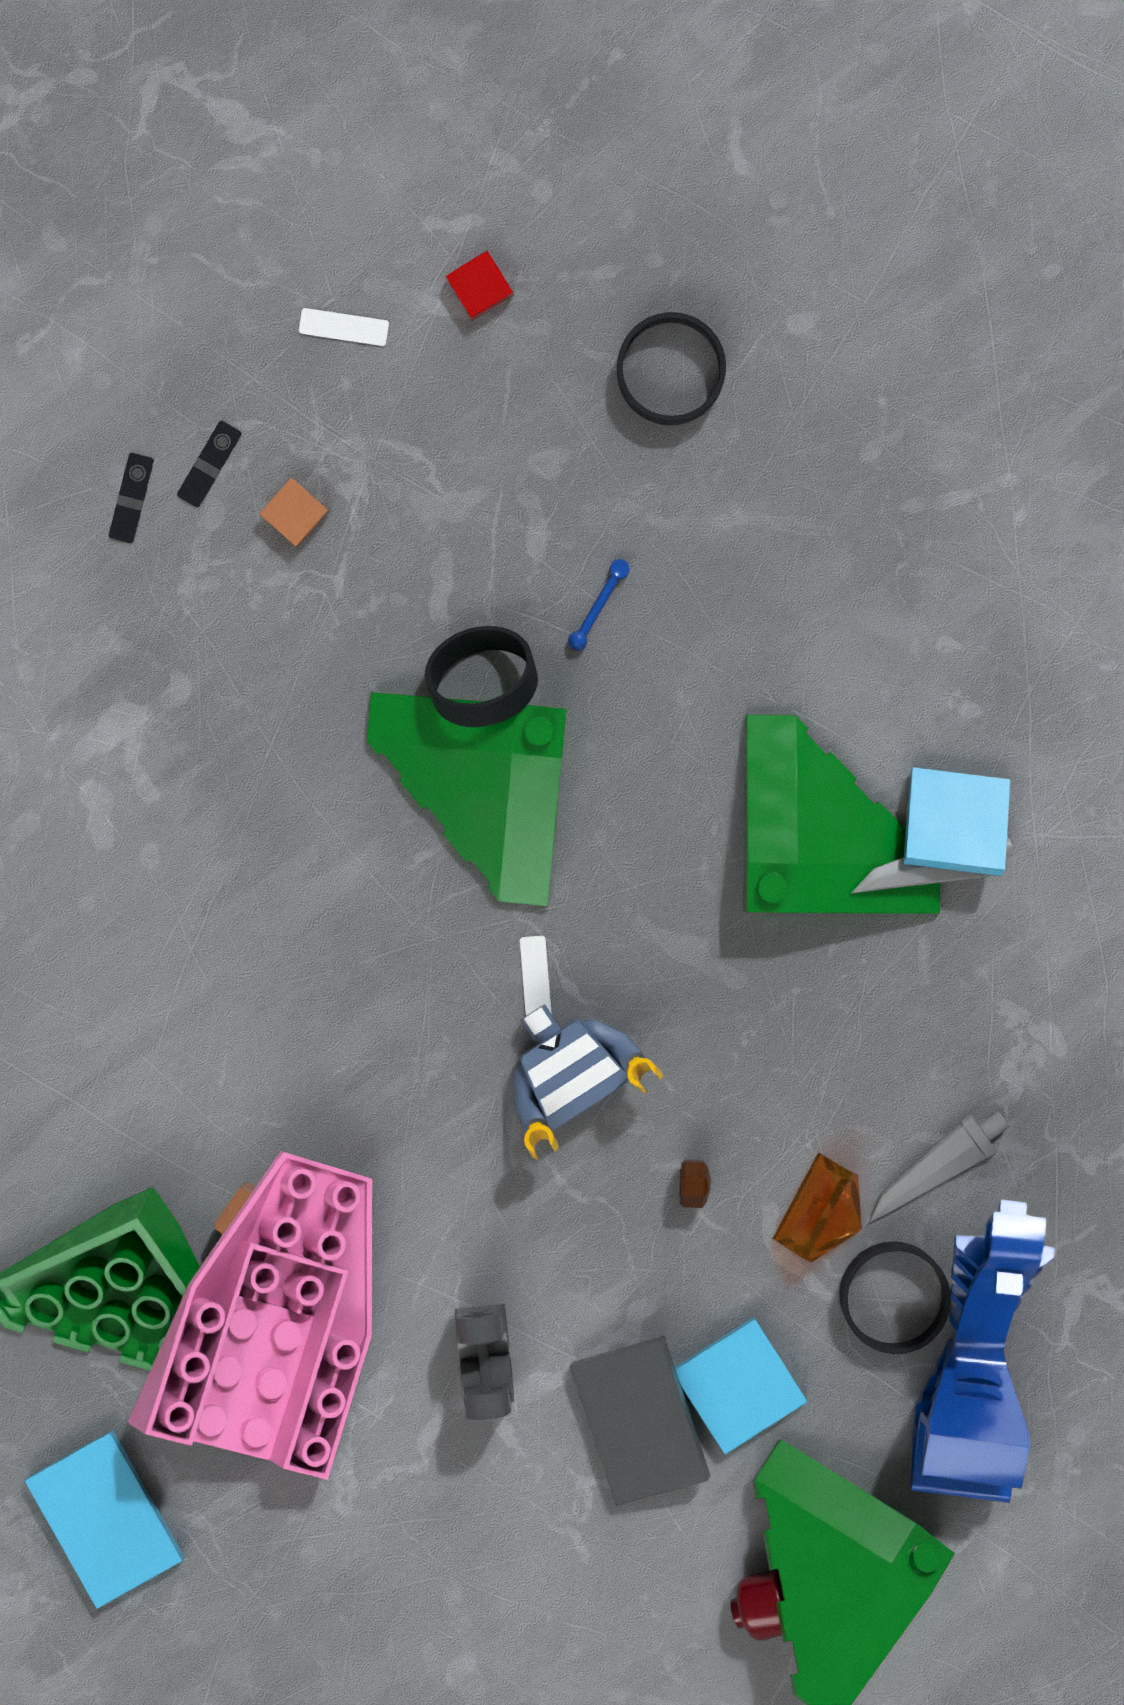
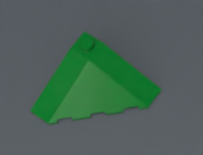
(484, 784)
(815, 830)
(105, 1281)
(845, 1570)

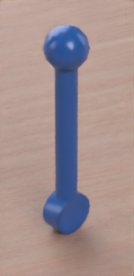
(619, 570)

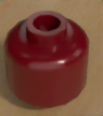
(756, 1605)

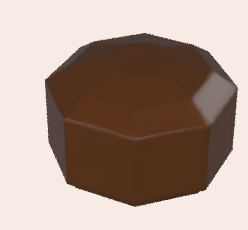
(694, 1183)

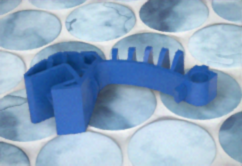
(968, 1416)

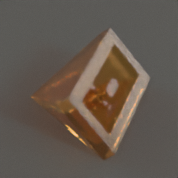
(822, 1211)

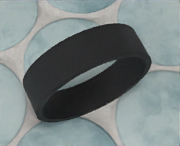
(684, 319)
(470, 642)
(923, 1339)

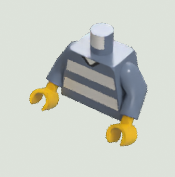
(570, 1072)

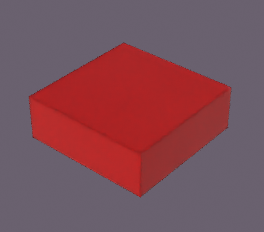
(479, 285)

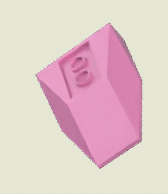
(272, 1324)

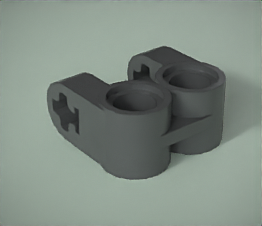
(485, 1361)

